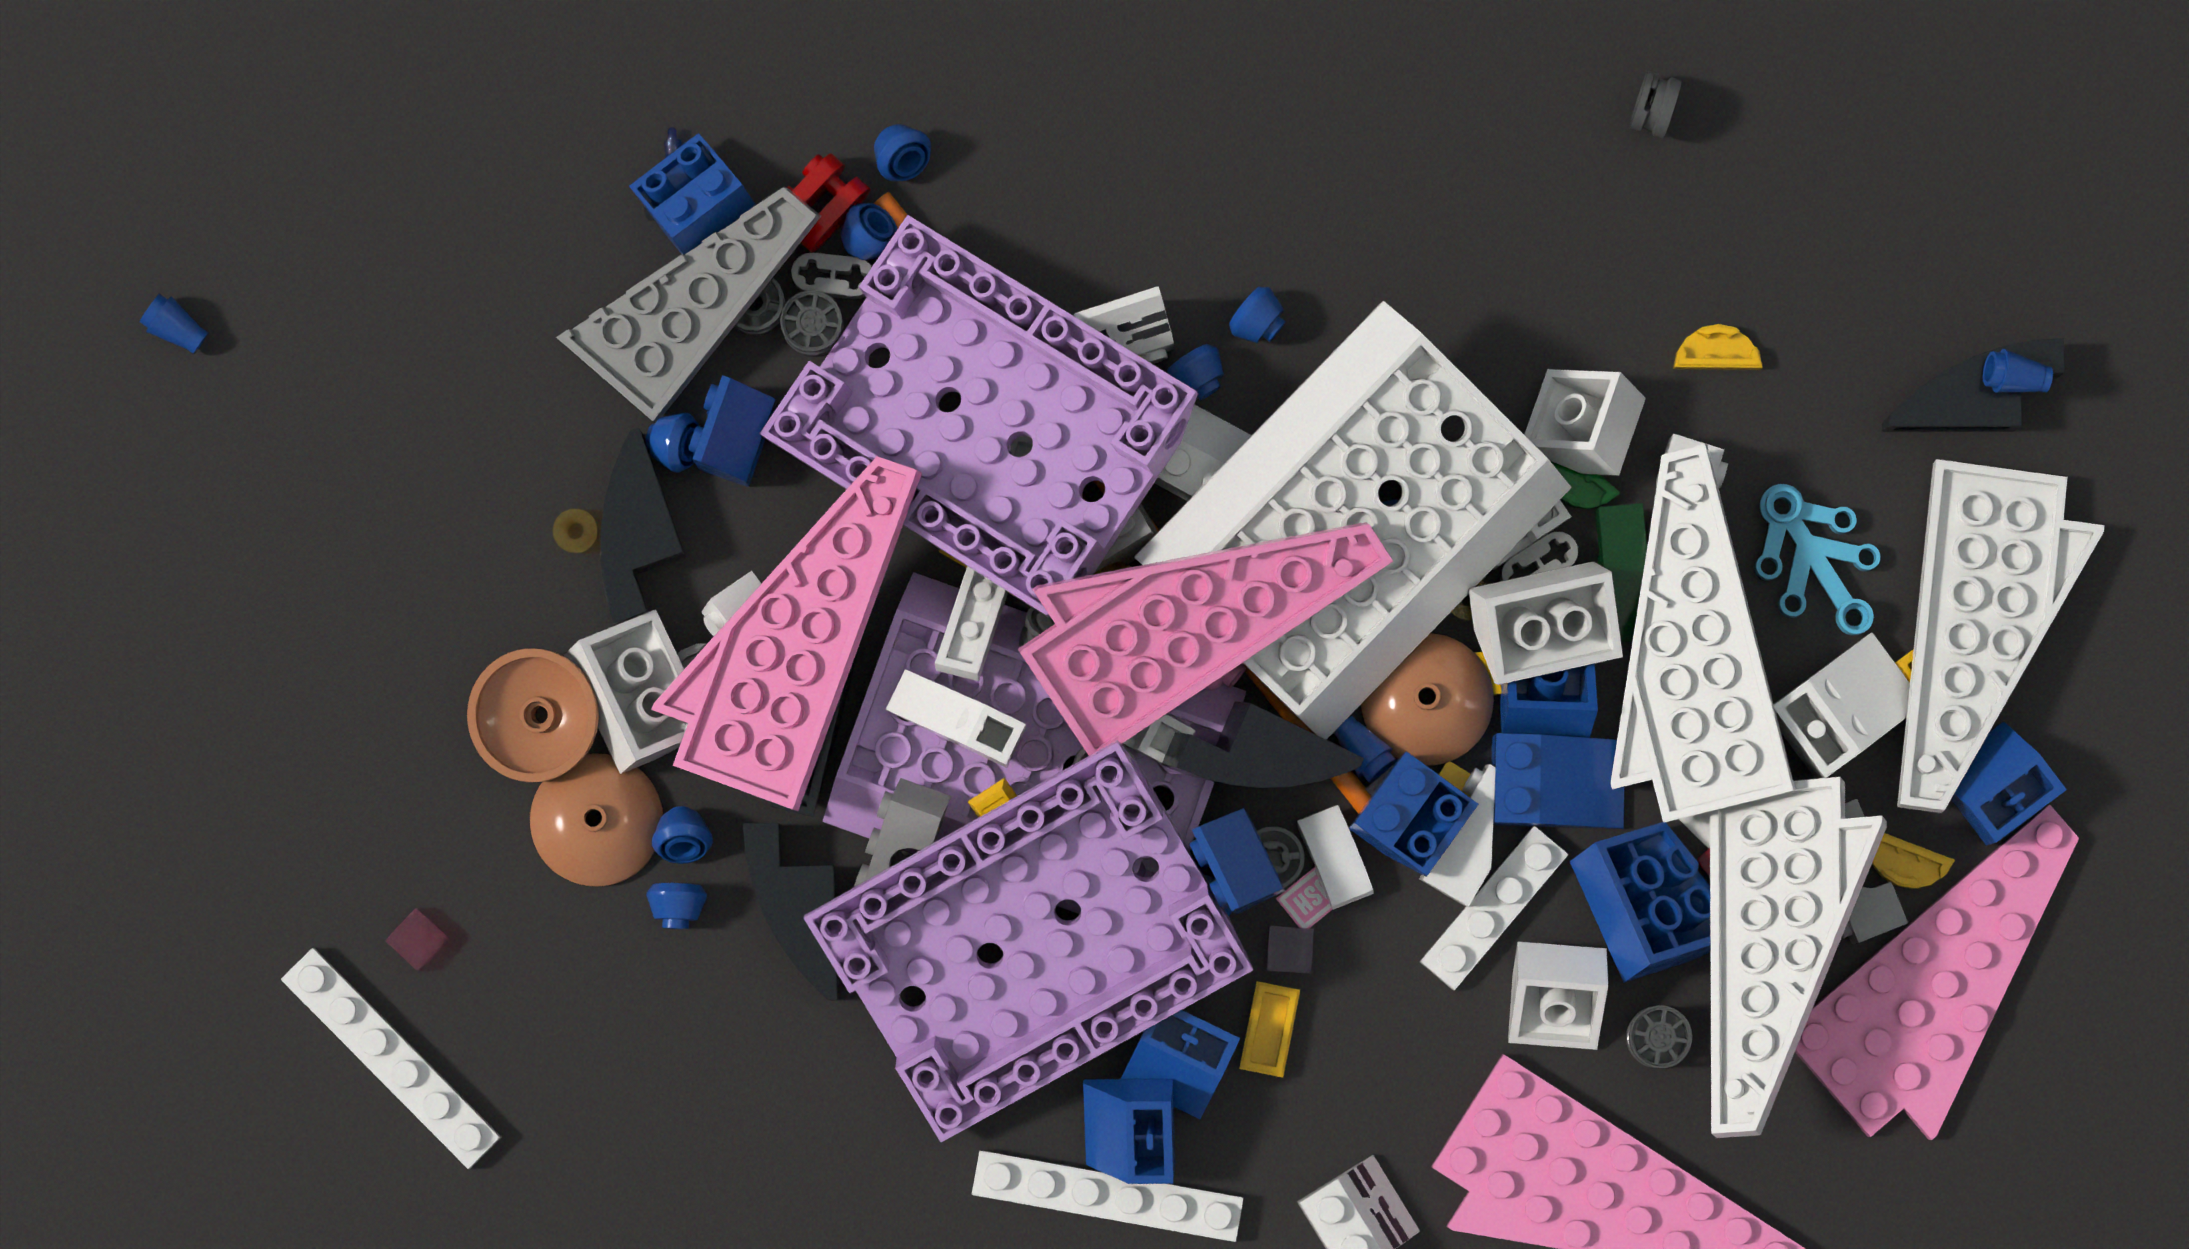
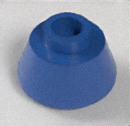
(901, 152)
(867, 230)
(1258, 316)
(1199, 370)
(670, 441)
(681, 836)
(676, 903)

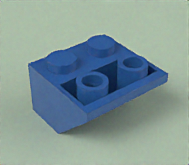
(692, 194)
(731, 435)
(2005, 785)
(1413, 815)
(1237, 862)
(1188, 1053)
(1130, 1129)

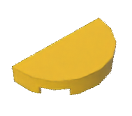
(1718, 349)
(1909, 864)

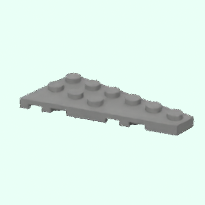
(679, 315)

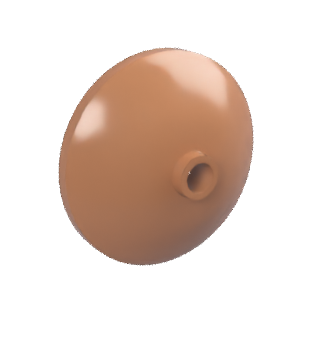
(505, 721)
(1452, 721)
(615, 846)

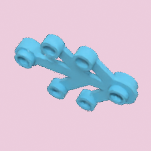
(1812, 553)

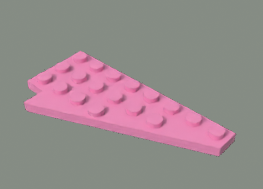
(1164, 630)
(778, 666)
(1921, 1005)
(1571, 1180)

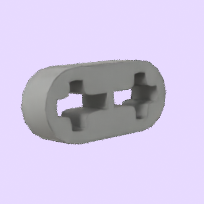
(830, 264)
(1539, 549)

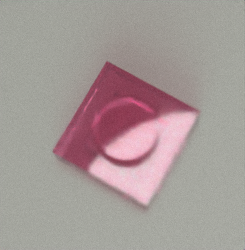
(417, 939)

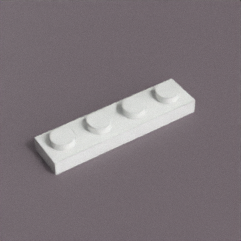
(1493, 908)

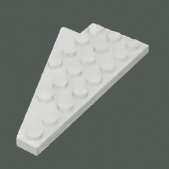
(1987, 595)
(1696, 680)
(1778, 908)

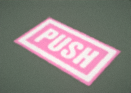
(1305, 901)

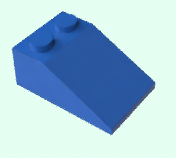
(1551, 703)
(1555, 782)

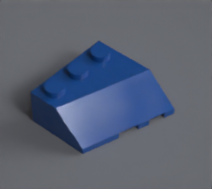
(1646, 899)

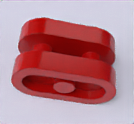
(822, 176)

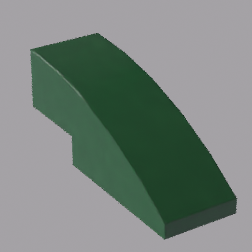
(1623, 553)

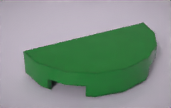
(1587, 489)

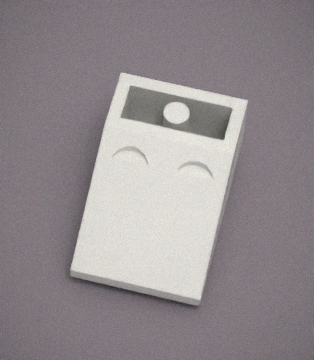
(1844, 707)

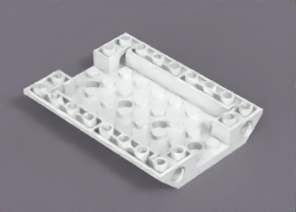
(1319, 467)

